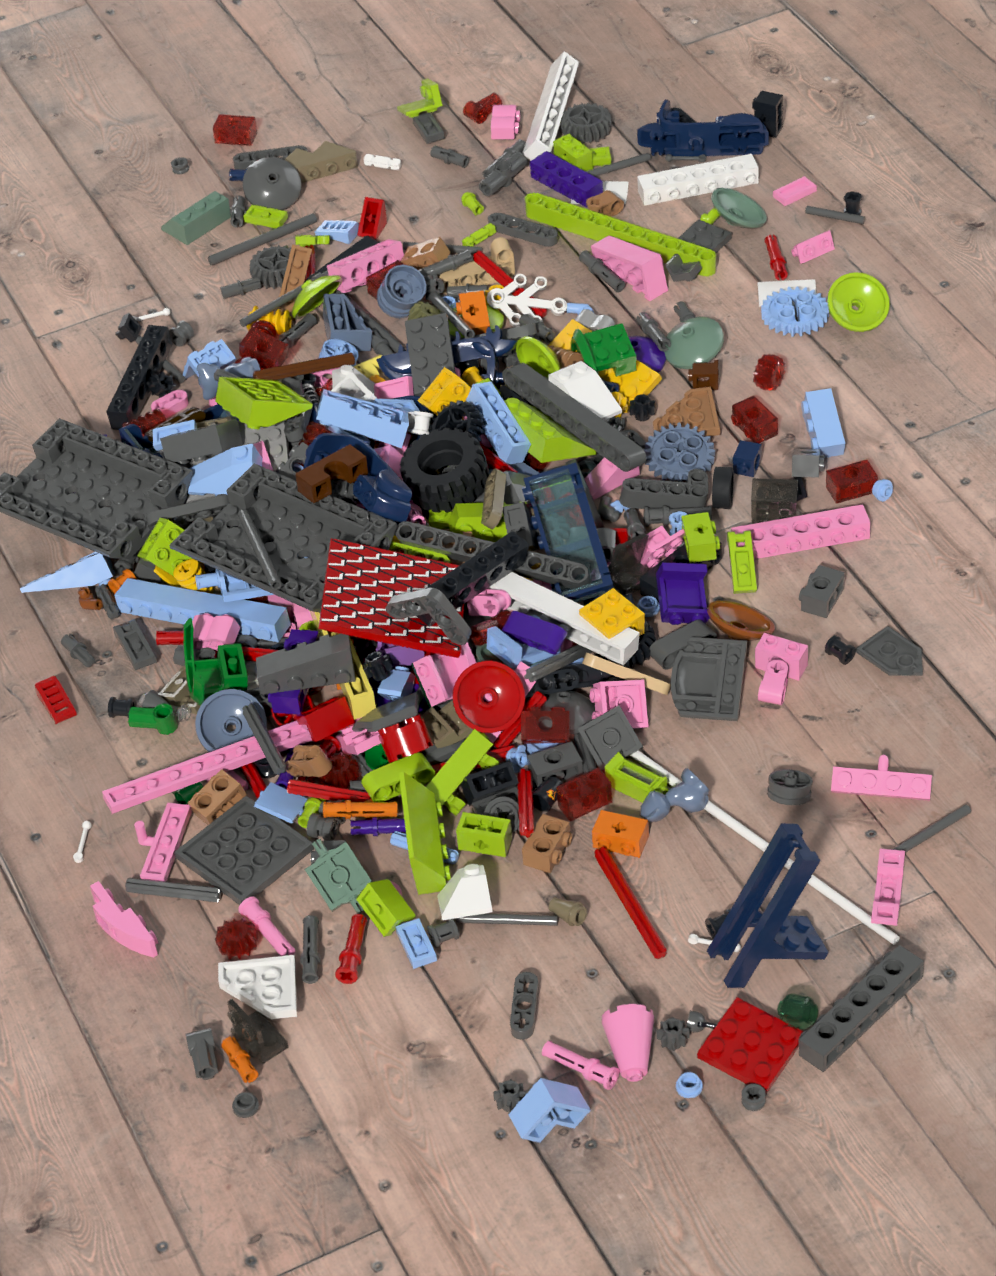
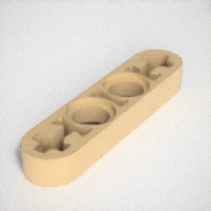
(626, 673)

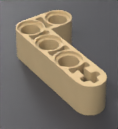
(474, 274)

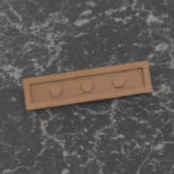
(294, 274)

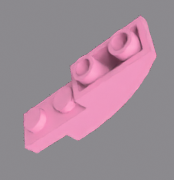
(121, 924)

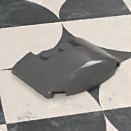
(709, 678)

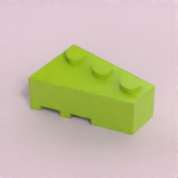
(468, 517)

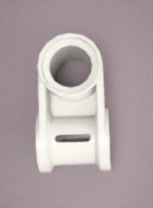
(419, 422)

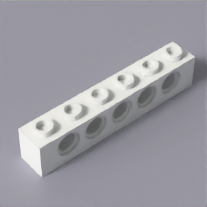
(697, 179)

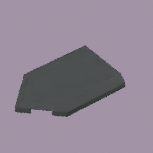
(892, 653)
(389, 714)

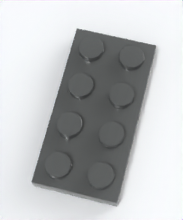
(428, 349)

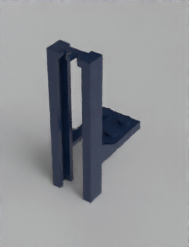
(774, 931)

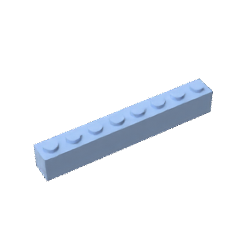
(180, 604)

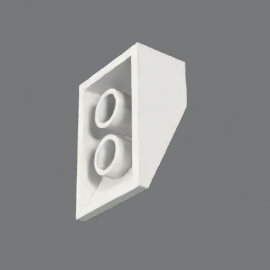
(587, 388)

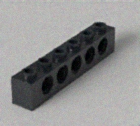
(134, 385)
(480, 572)

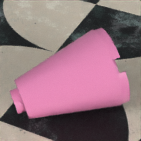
(630, 1038)

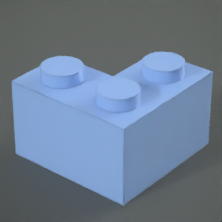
(546, 1106)

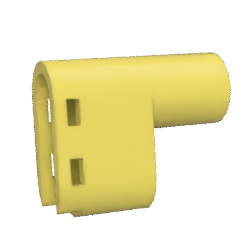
(369, 367)

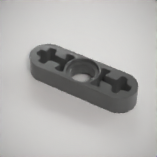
(527, 1014)

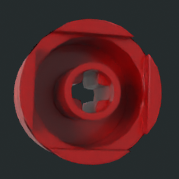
(405, 738)

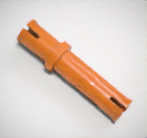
(359, 809)

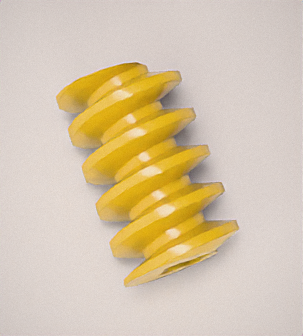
(280, 322)
(185, 575)

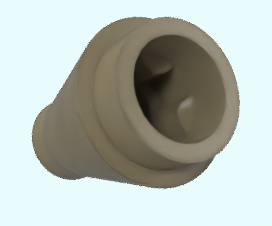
(570, 911)

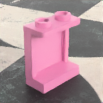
(440, 673)

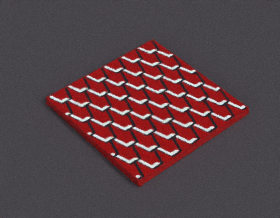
(362, 583)

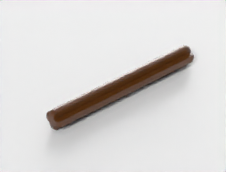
(305, 367)

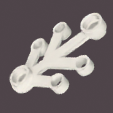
(523, 300)

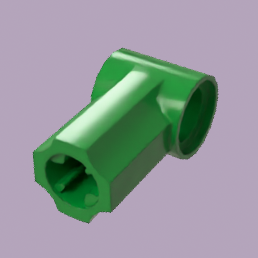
(159, 718)

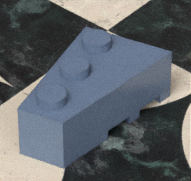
(343, 322)

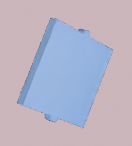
(280, 803)

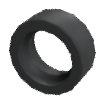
(722, 487)

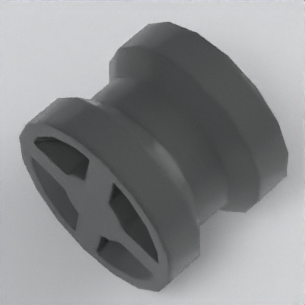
(181, 333)

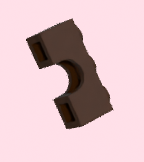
(345, 464)

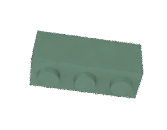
(198, 218)

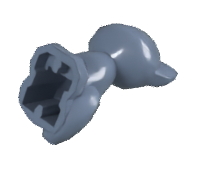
(206, 374)
(689, 795)

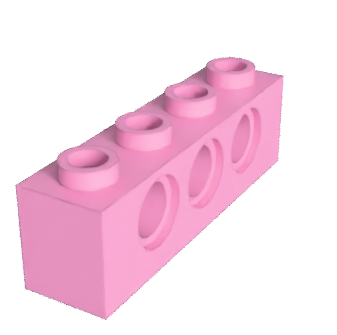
(364, 263)

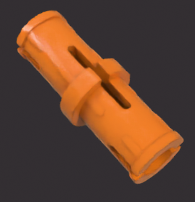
(239, 1059)

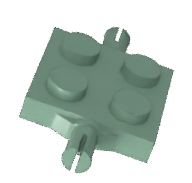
(338, 876)

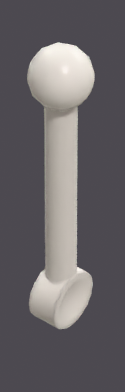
(166, 312)
(78, 857)
(694, 939)

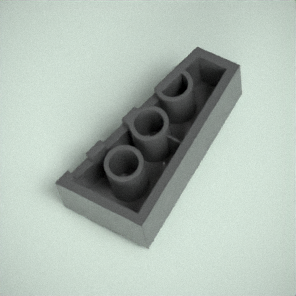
(307, 665)

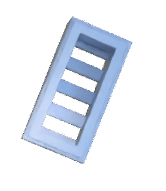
(339, 230)

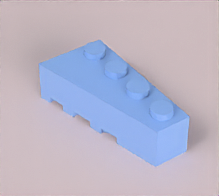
(363, 417)

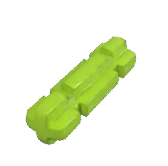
(479, 235)

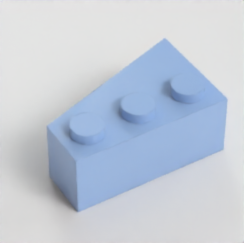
(823, 422)

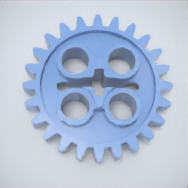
(780, 313)

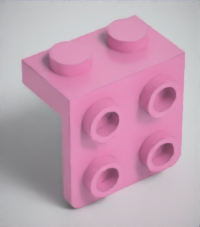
(660, 545)

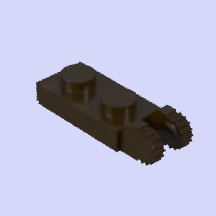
(187, 415)

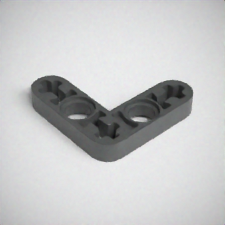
(435, 603)

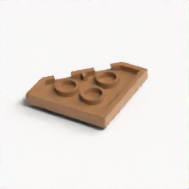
(696, 409)

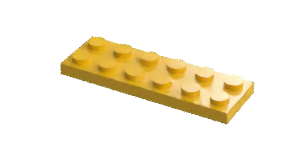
(630, 384)

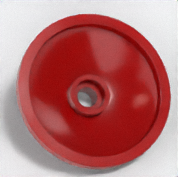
(502, 686)

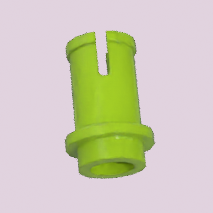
(469, 200)

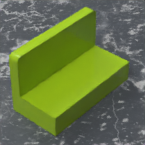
(384, 906)

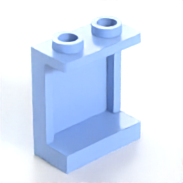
(513, 652)

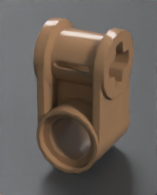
(605, 203)
(308, 762)

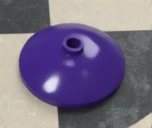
(648, 352)

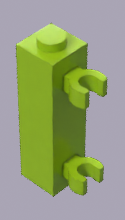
(459, 765)

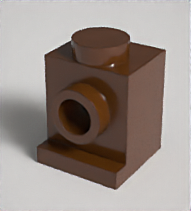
(704, 375)

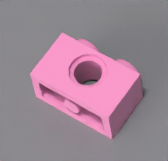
(778, 648)

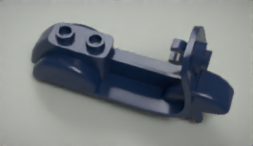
(726, 136)
(488, 347)
(380, 490)

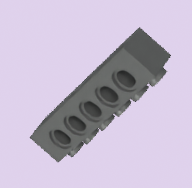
(860, 1008)

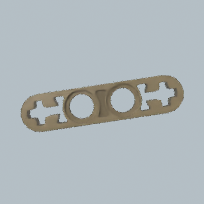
(493, 499)

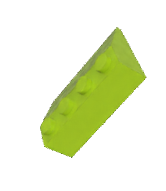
(259, 401)
(547, 437)
(424, 836)

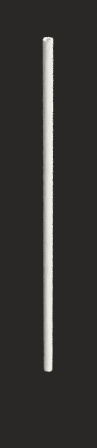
(762, 845)

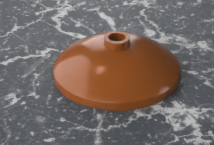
(739, 620)

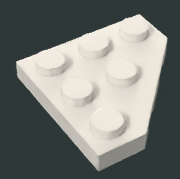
(262, 984)

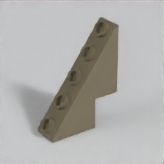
(322, 162)

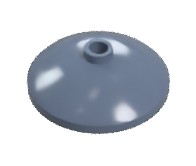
(219, 712)

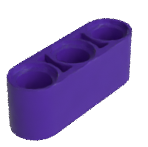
(534, 632)

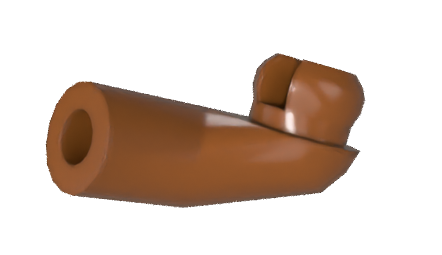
(87, 599)

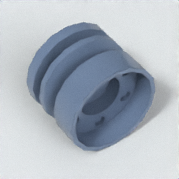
(401, 290)

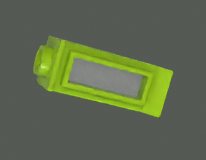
(633, 779)

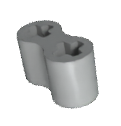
(594, 321)

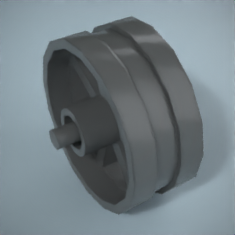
(789, 787)

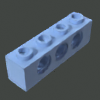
(501, 426)

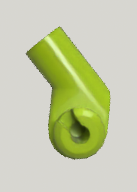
(711, 217)

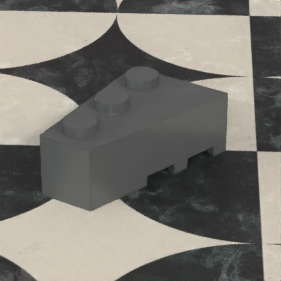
(201, 442)

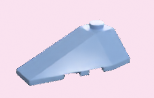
(222, 470)
(85, 572)

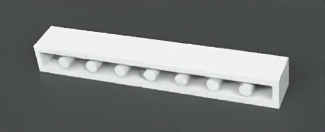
(551, 106)
(551, 607)

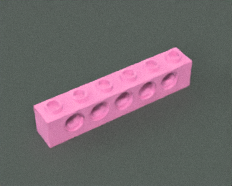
(807, 531)

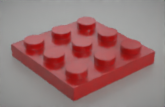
(750, 1045)

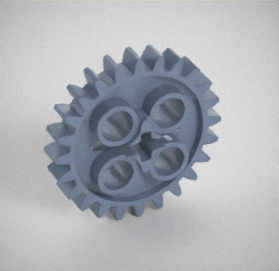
(678, 451)

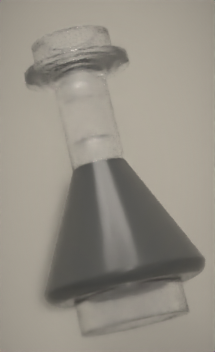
(152, 699)

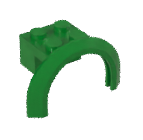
(606, 349)
(213, 675)

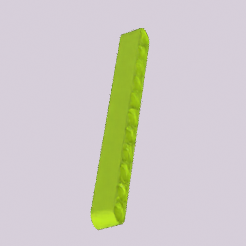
(598, 226)

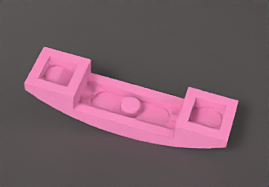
(888, 887)

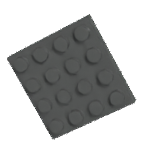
(244, 851)

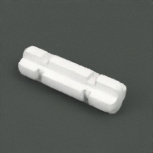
(382, 162)

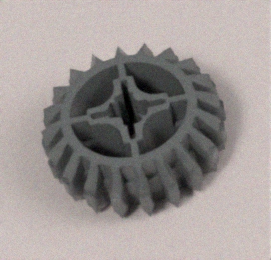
(586, 122)
(270, 265)

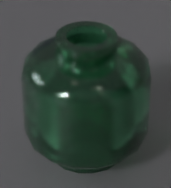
(798, 1010)

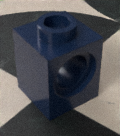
(747, 458)

